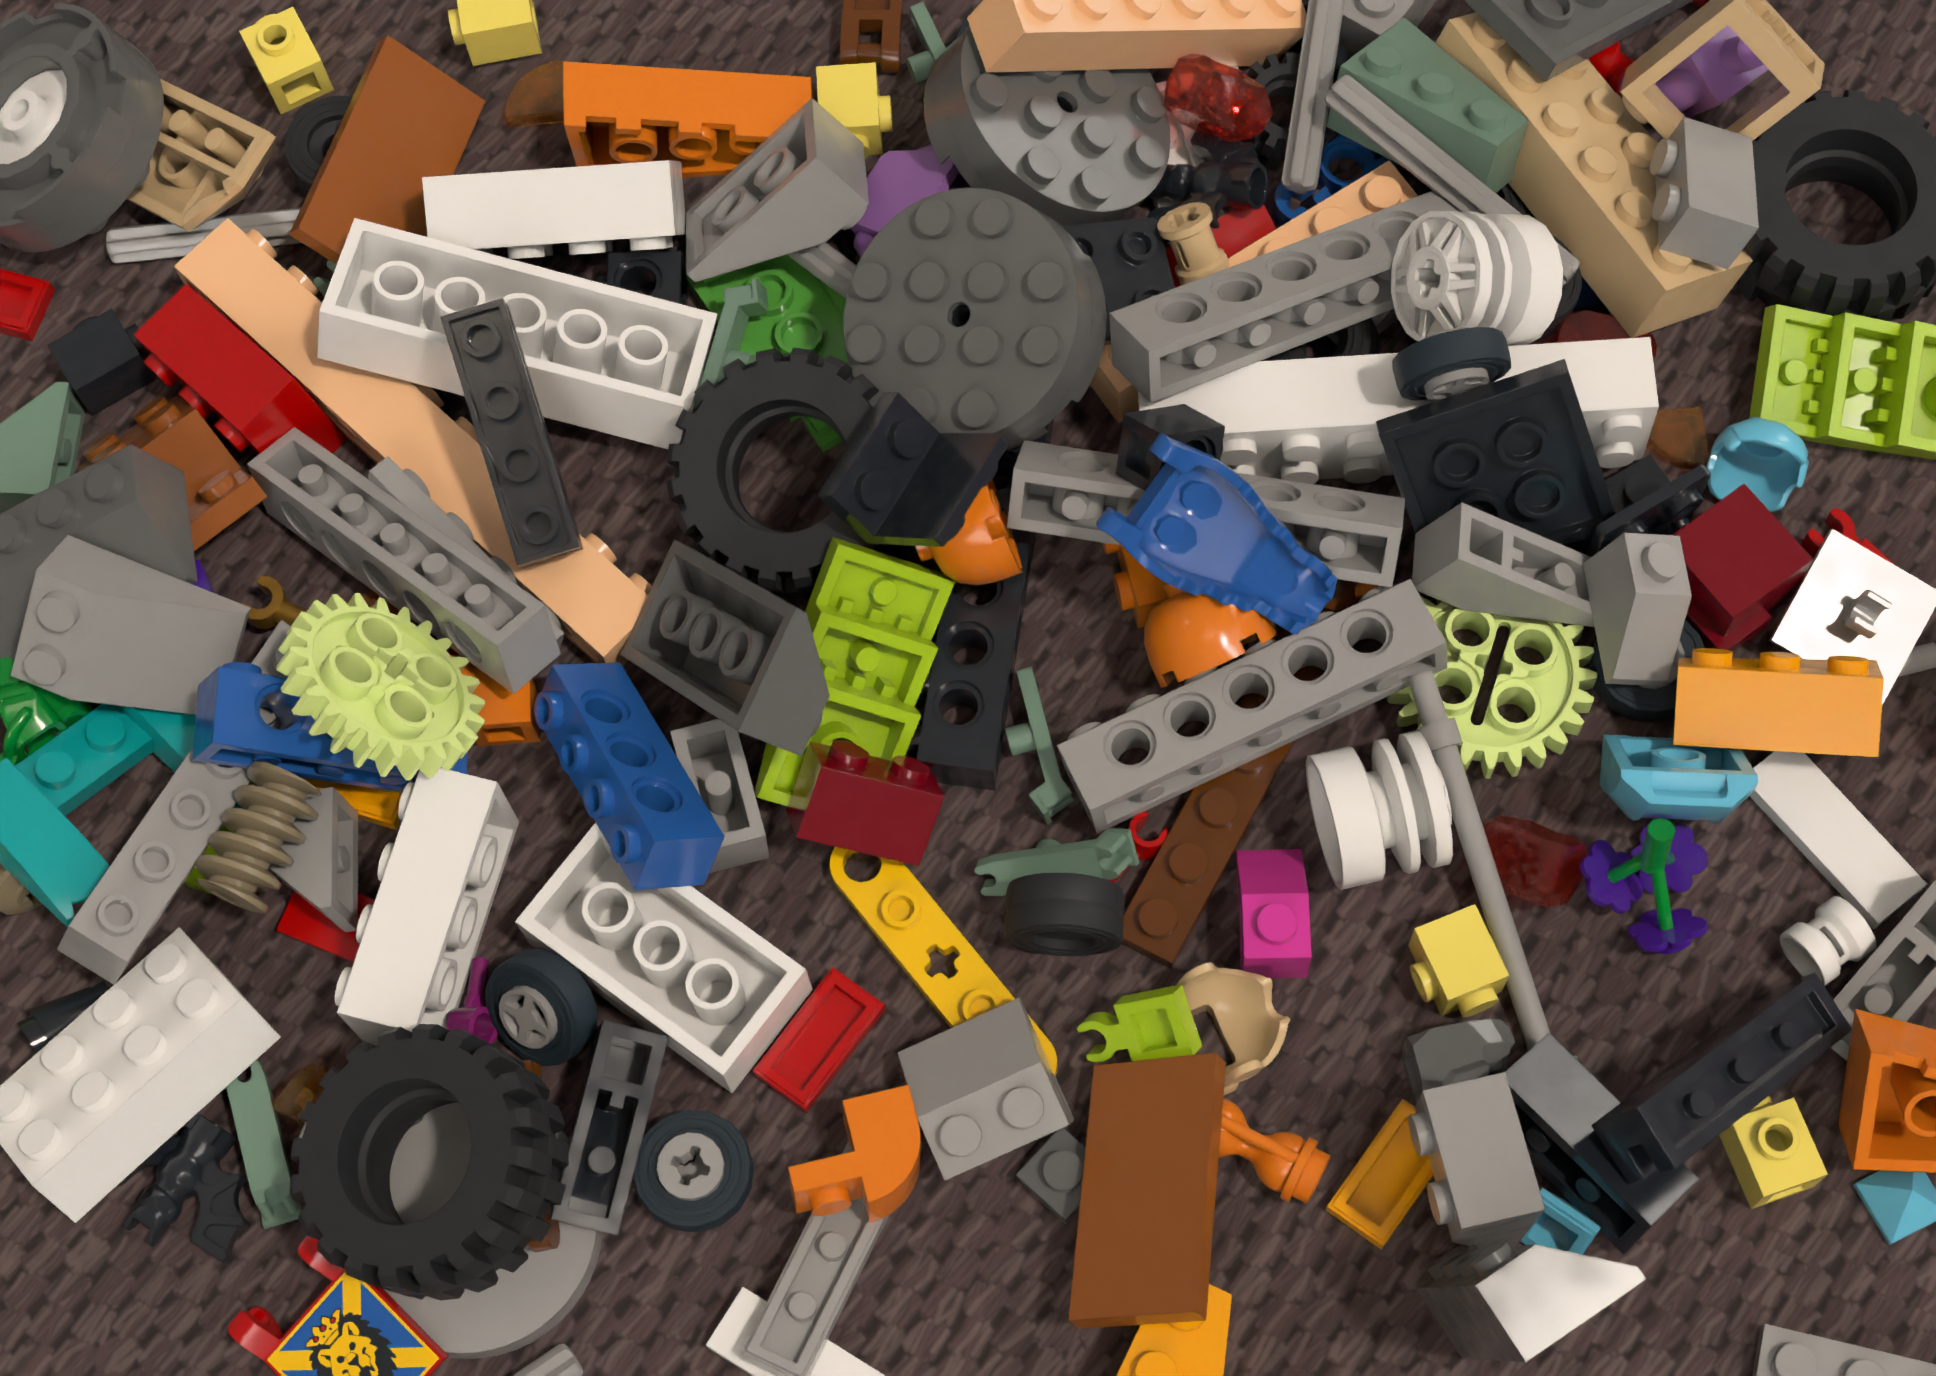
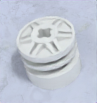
(1477, 273)
(1392, 807)

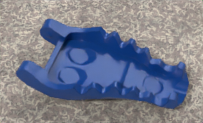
(1216, 538)

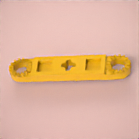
(912, 928)

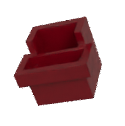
(1738, 569)

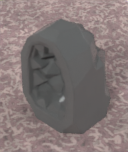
(1455, 1054)

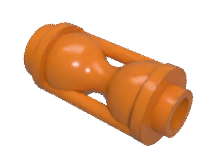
(1280, 1159)

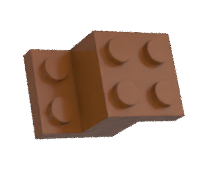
(180, 436)

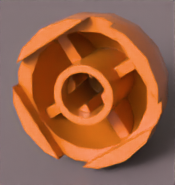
(983, 547)
(1198, 633)

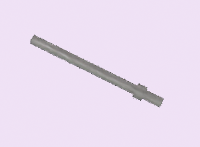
(1443, 740)

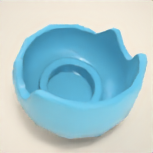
(1762, 456)

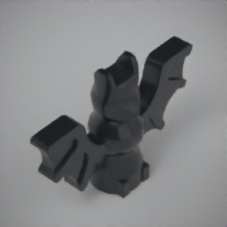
(1226, 179)
(190, 1168)

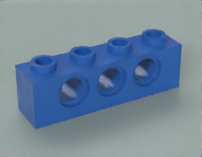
(235, 735)
(628, 776)

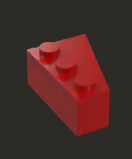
(230, 376)

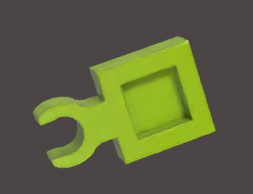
(1148, 1025)

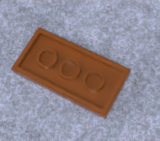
(397, 129)
(1148, 1192)

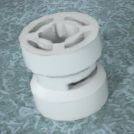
(1828, 940)

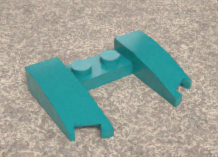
(38, 793)

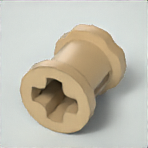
(1192, 242)

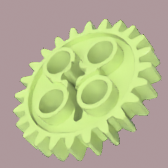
(380, 686)
(1546, 692)

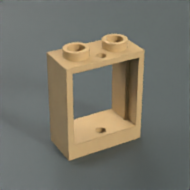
(1761, 31)

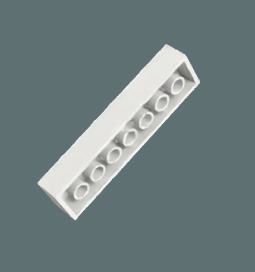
(1321, 413)

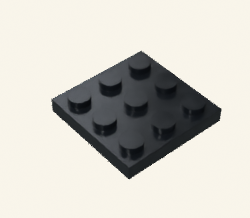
(1505, 450)

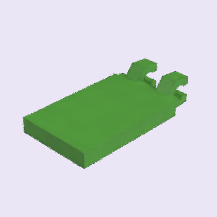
(800, 315)

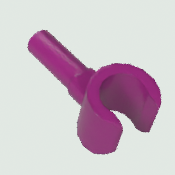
(474, 1015)

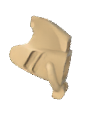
(1243, 1015)

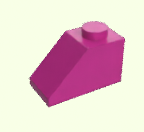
(1273, 913)

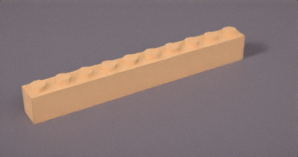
(406, 423)

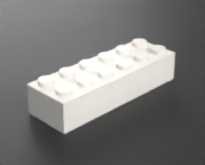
(590, 347)

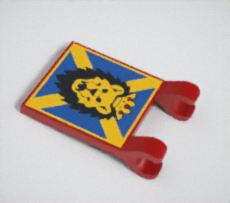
(343, 1332)

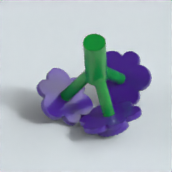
(1665, 861)

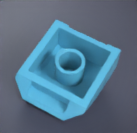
(1674, 781)

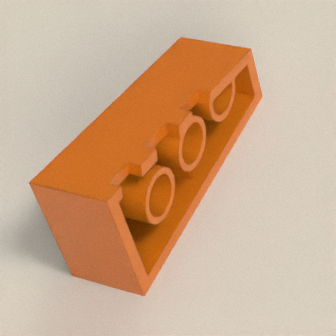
(674, 114)
(1890, 1095)

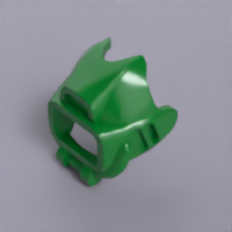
(32, 714)

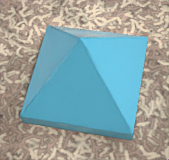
(1898, 1202)
(1561, 1226)

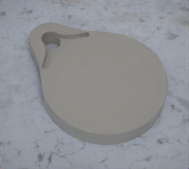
(522, 1303)

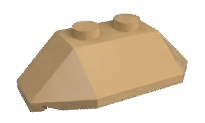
(201, 161)

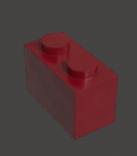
(865, 802)

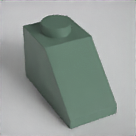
(40, 444)

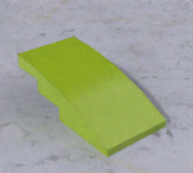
(1848, 380)
(875, 648)

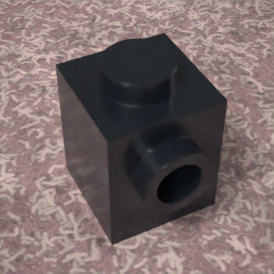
(102, 361)

